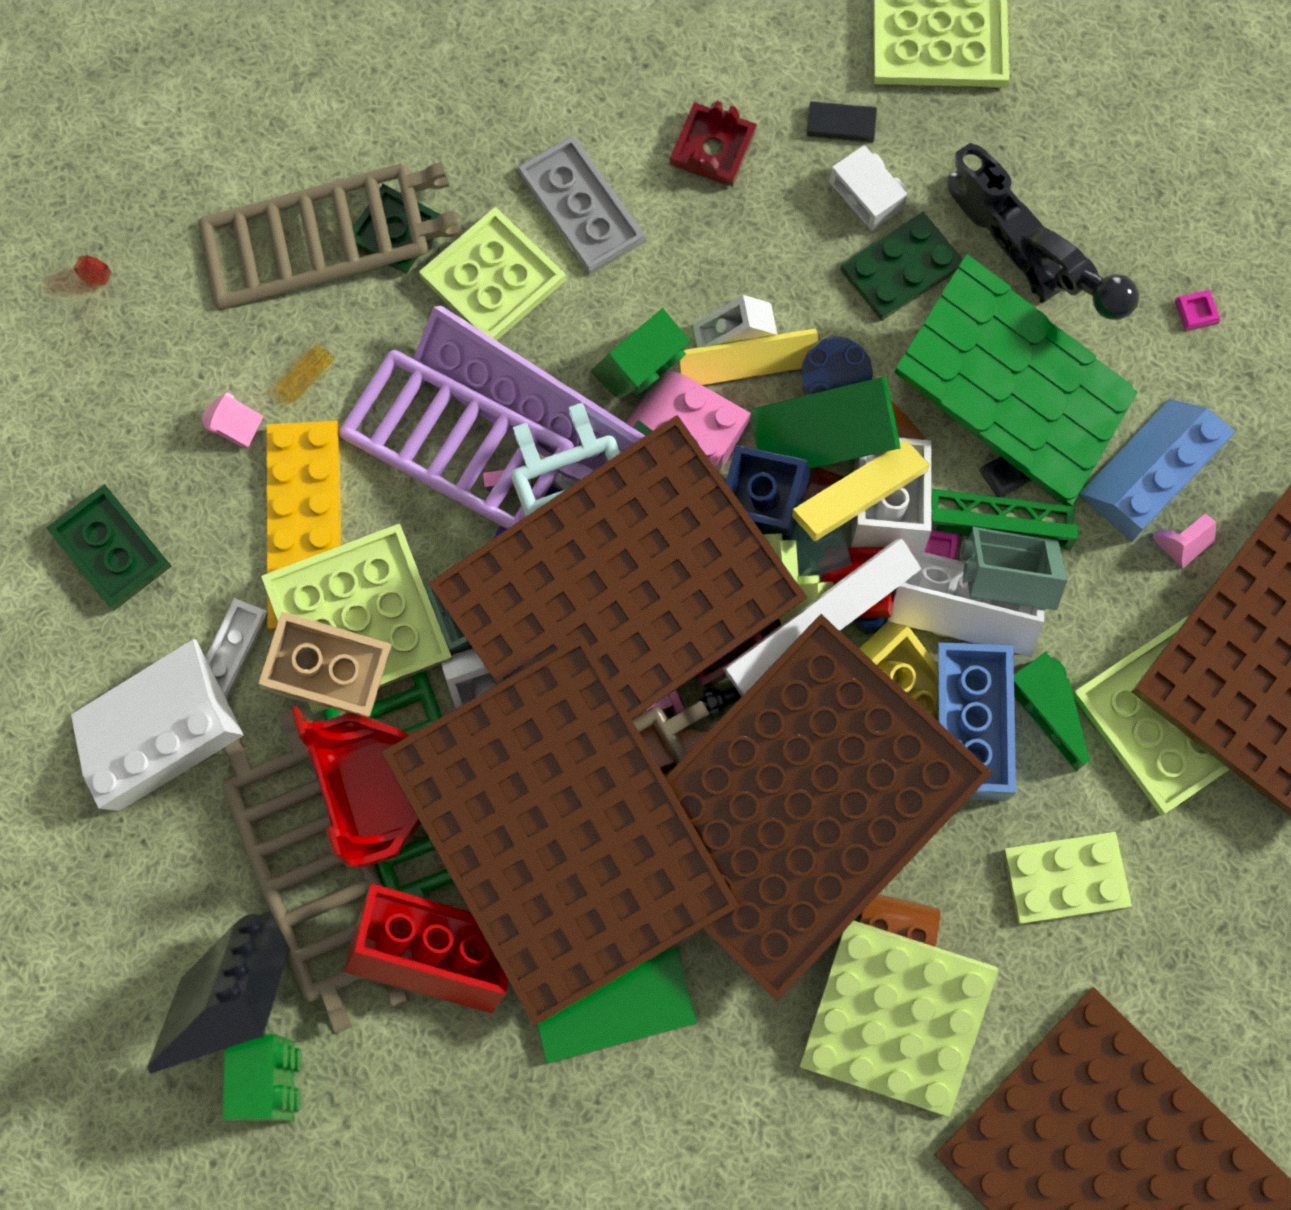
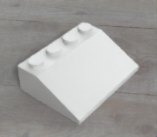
(152, 728)

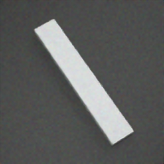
(838, 604)

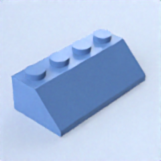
(1156, 465)
(979, 709)

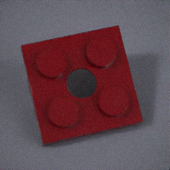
(713, 123)

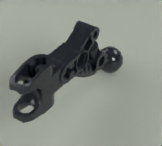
(1030, 244)

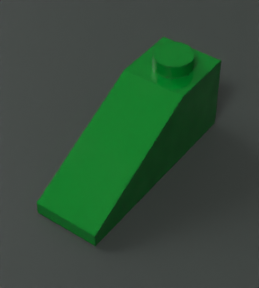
(1049, 700)

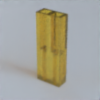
(305, 373)

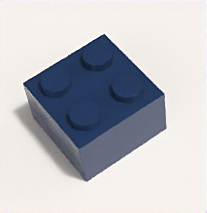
(768, 488)

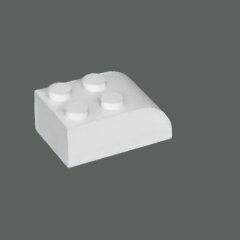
(899, 515)

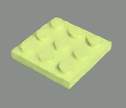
(492, 275)

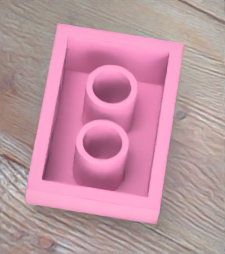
(708, 416)

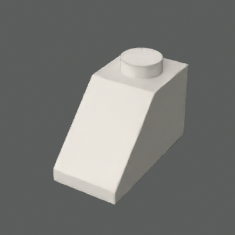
(736, 321)

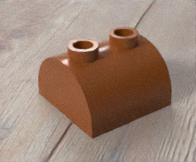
(903, 918)

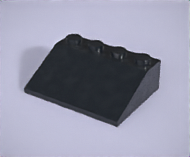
(224, 994)

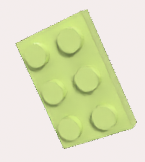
(1067, 878)

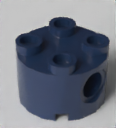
(835, 364)

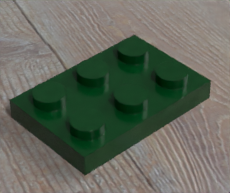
(902, 265)
(108, 547)

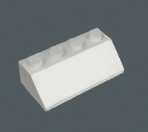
(941, 603)

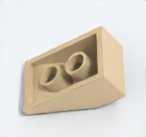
(324, 665)

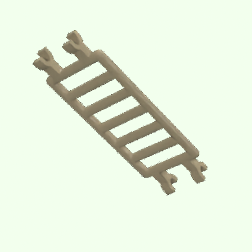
(271, 886)

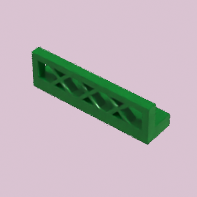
(962, 521)

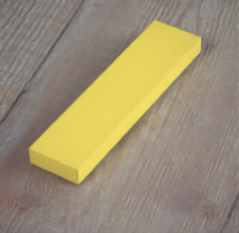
(747, 357)
(860, 490)

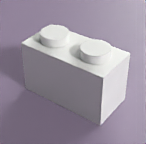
(868, 187)

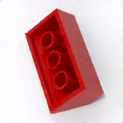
(425, 950)

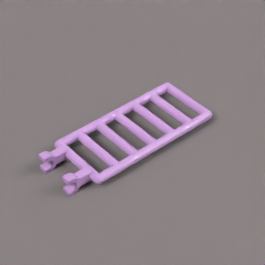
(431, 476)

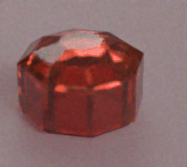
(92, 270)

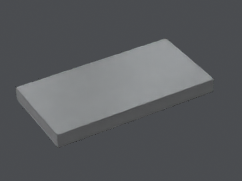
(581, 204)

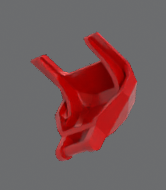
(362, 796)

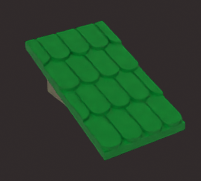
(1016, 381)

